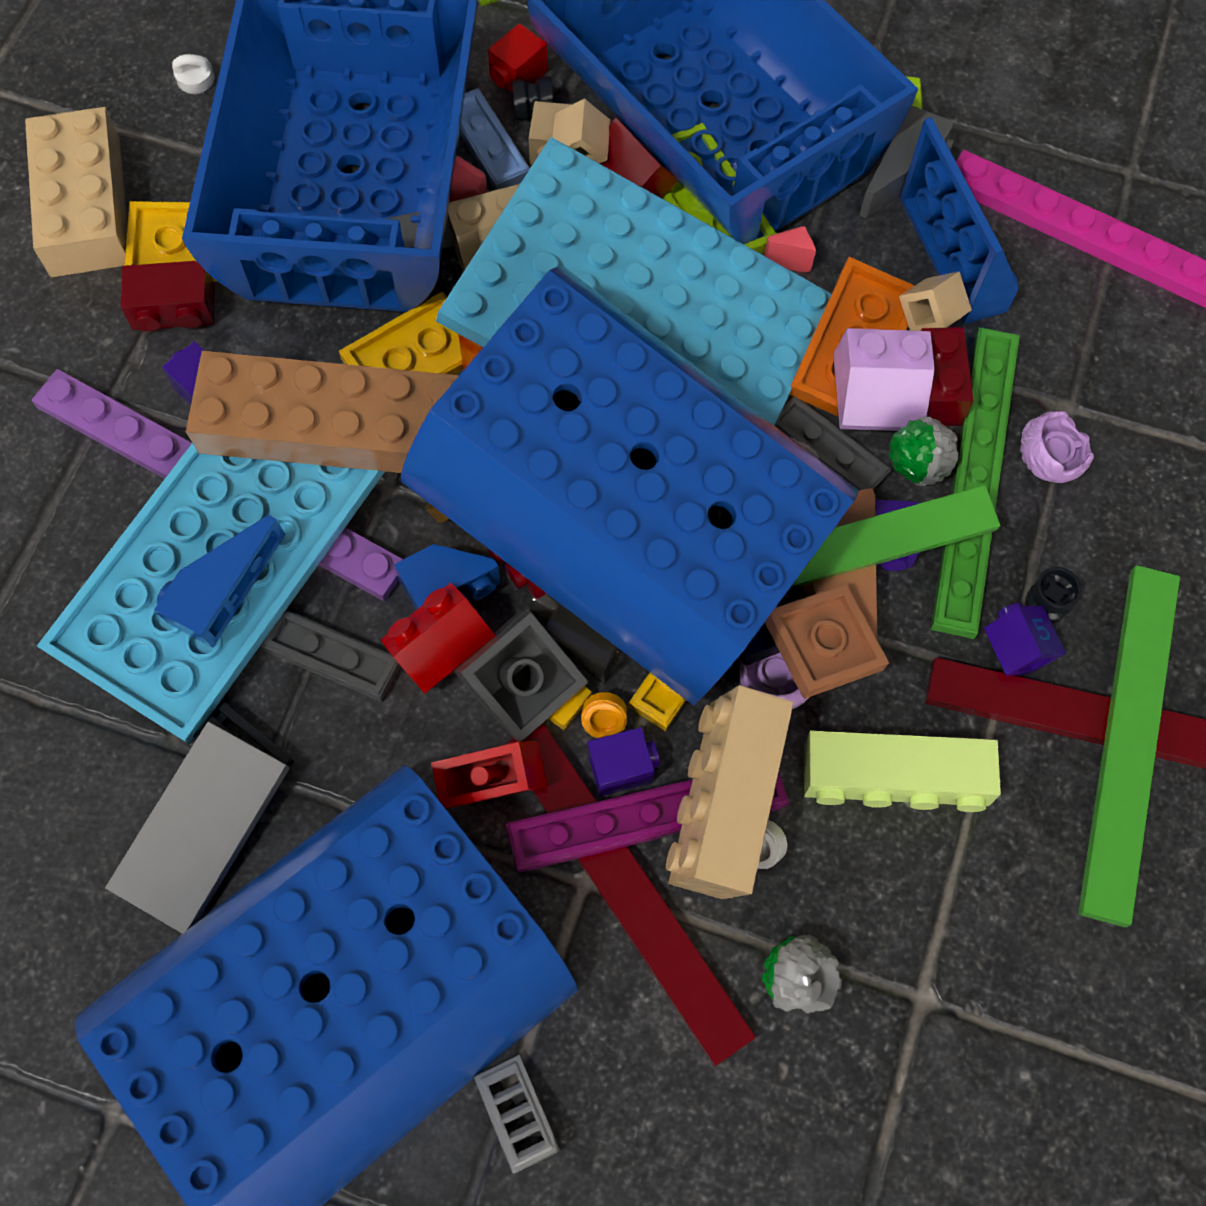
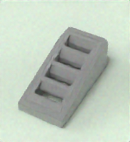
(535, 1153)

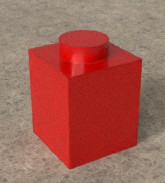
(516, 57)

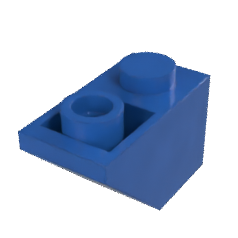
(439, 565)

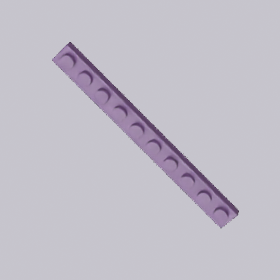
(160, 450)

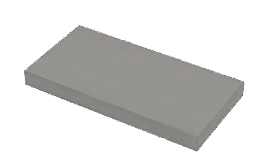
(197, 828)

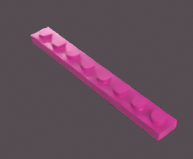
(1085, 228)

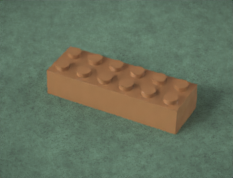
(309, 410)

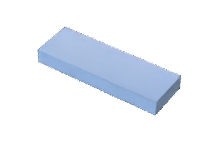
(490, 143)

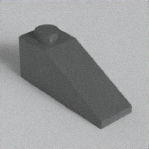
(893, 169)

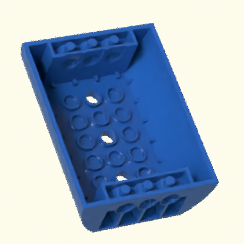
(794, 84)
(269, 185)
(590, 527)
(341, 1076)

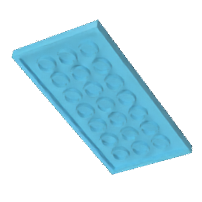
(204, 501)

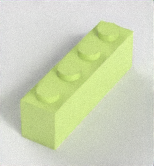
(901, 770)

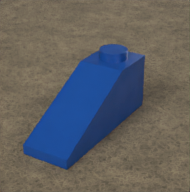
(214, 586)

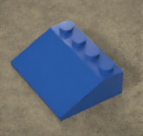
(955, 227)

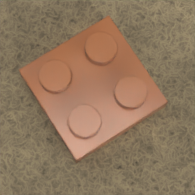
(825, 641)

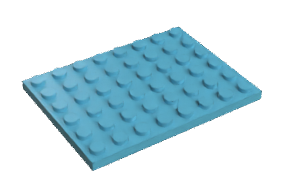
(668, 271)

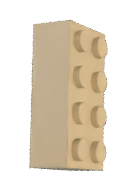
(76, 191)
(729, 794)

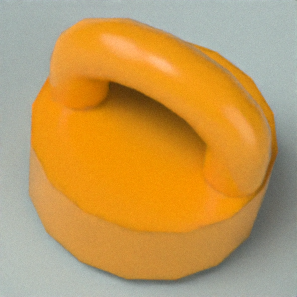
(604, 715)

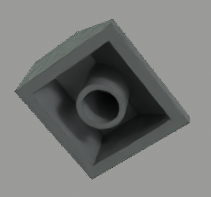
(521, 675)

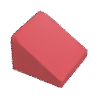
(466, 181)
(791, 249)

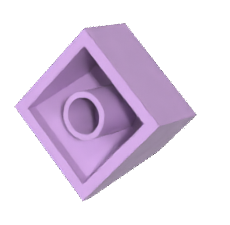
(883, 378)

